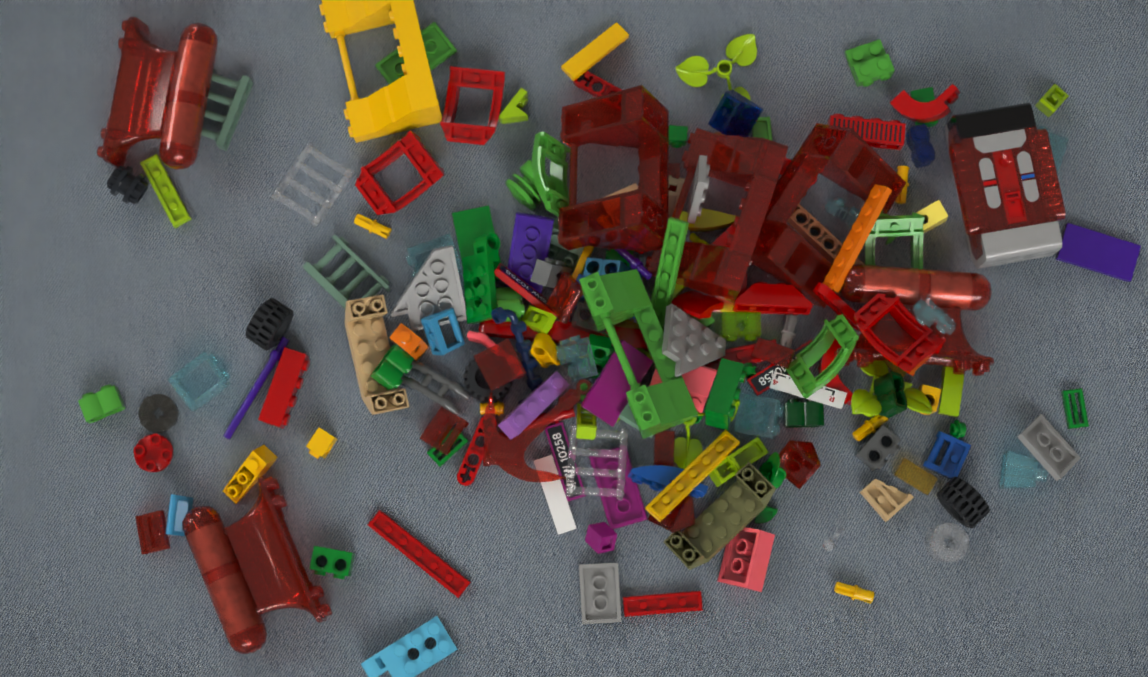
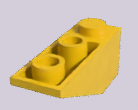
(247, 475)

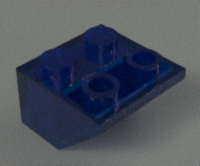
(735, 115)

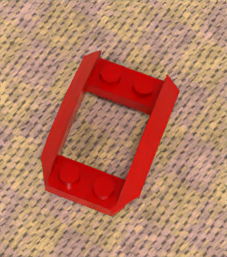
(476, 79)
(419, 158)
(918, 352)

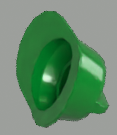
(773, 471)

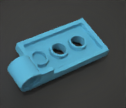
(395, 656)

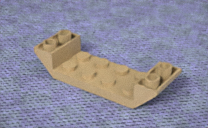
(368, 347)

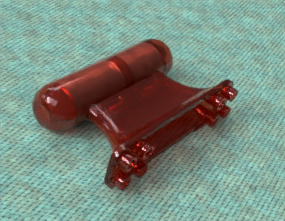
(160, 94)
(947, 289)
(251, 567)

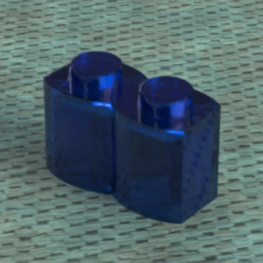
(918, 142)

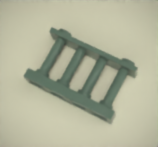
(236, 107)
(329, 282)

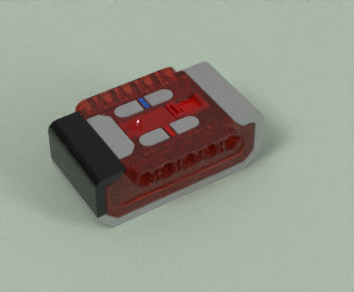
(1005, 185)

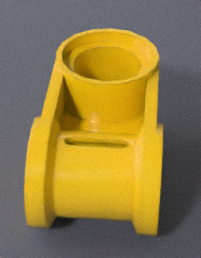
(544, 350)

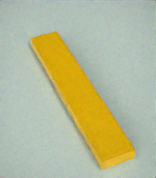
(692, 475)

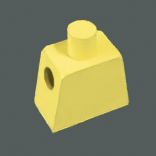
(934, 215)

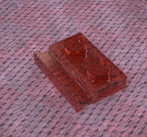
(152, 532)

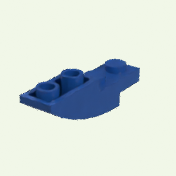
(660, 476)

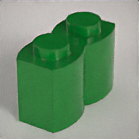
(392, 367)

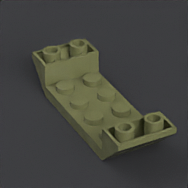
(722, 518)

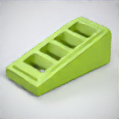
(585, 424)

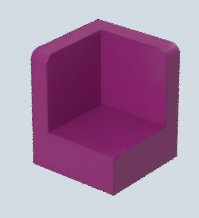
(601, 537)

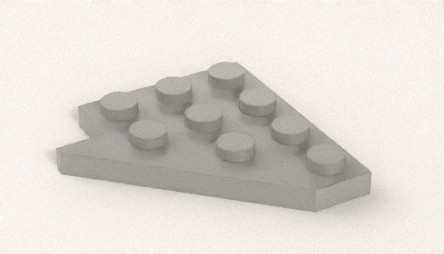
(433, 290)
(689, 341)

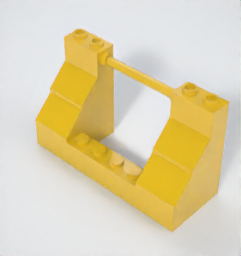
(406, 102)

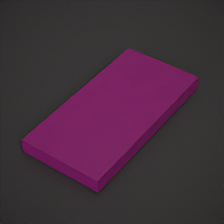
(608, 393)
(625, 511)

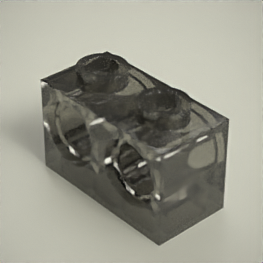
(586, 325)

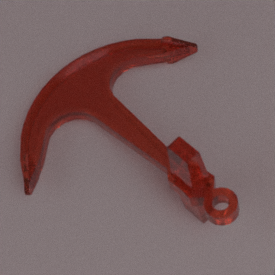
(510, 453)

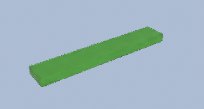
(668, 267)

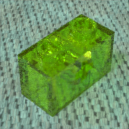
(730, 320)

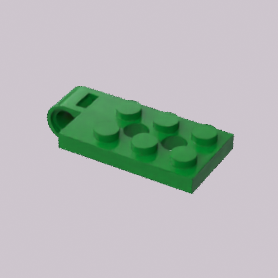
(481, 267)

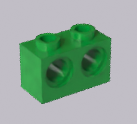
(600, 356)
(333, 557)

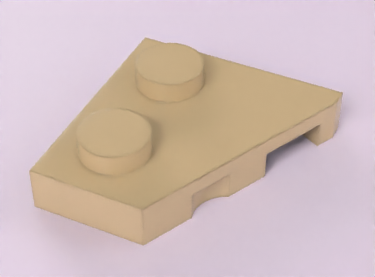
(884, 498)

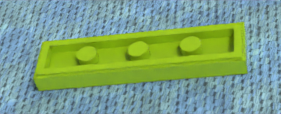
(165, 191)

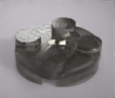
(150, 405)

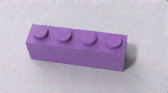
(533, 405)

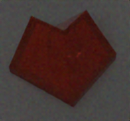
(799, 461)
(679, 518)

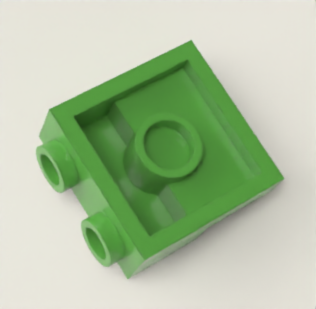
(869, 63)

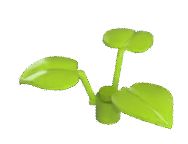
(740, 50)
(866, 403)
(688, 449)

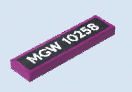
(560, 446)

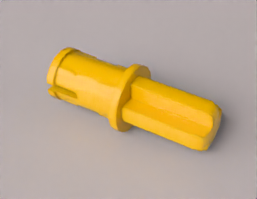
(903, 172)
(372, 226)
(869, 427)
(854, 592)

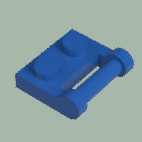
(952, 459)

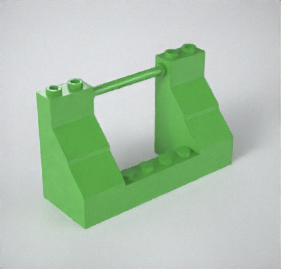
(619, 298)

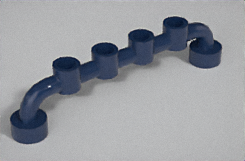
(499, 316)

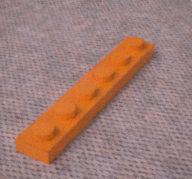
(857, 237)

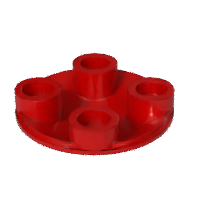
(153, 453)

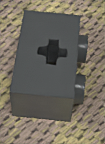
(548, 272)

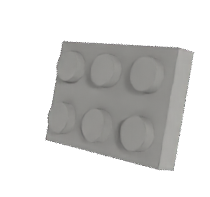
(697, 192)
(1048, 447)
(600, 593)

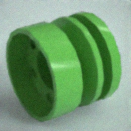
(525, 189)

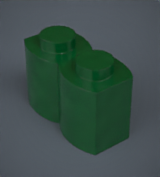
(890, 394)
(803, 414)

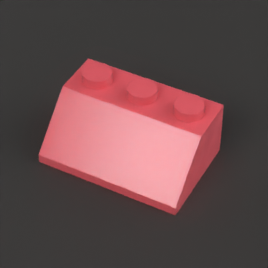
(697, 382)
(747, 559)

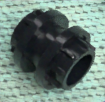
(127, 184)

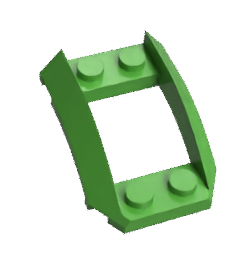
(554, 150)
(898, 226)
(799, 368)

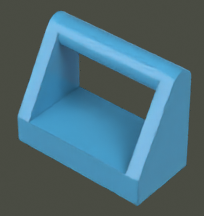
(434, 333)
(178, 508)

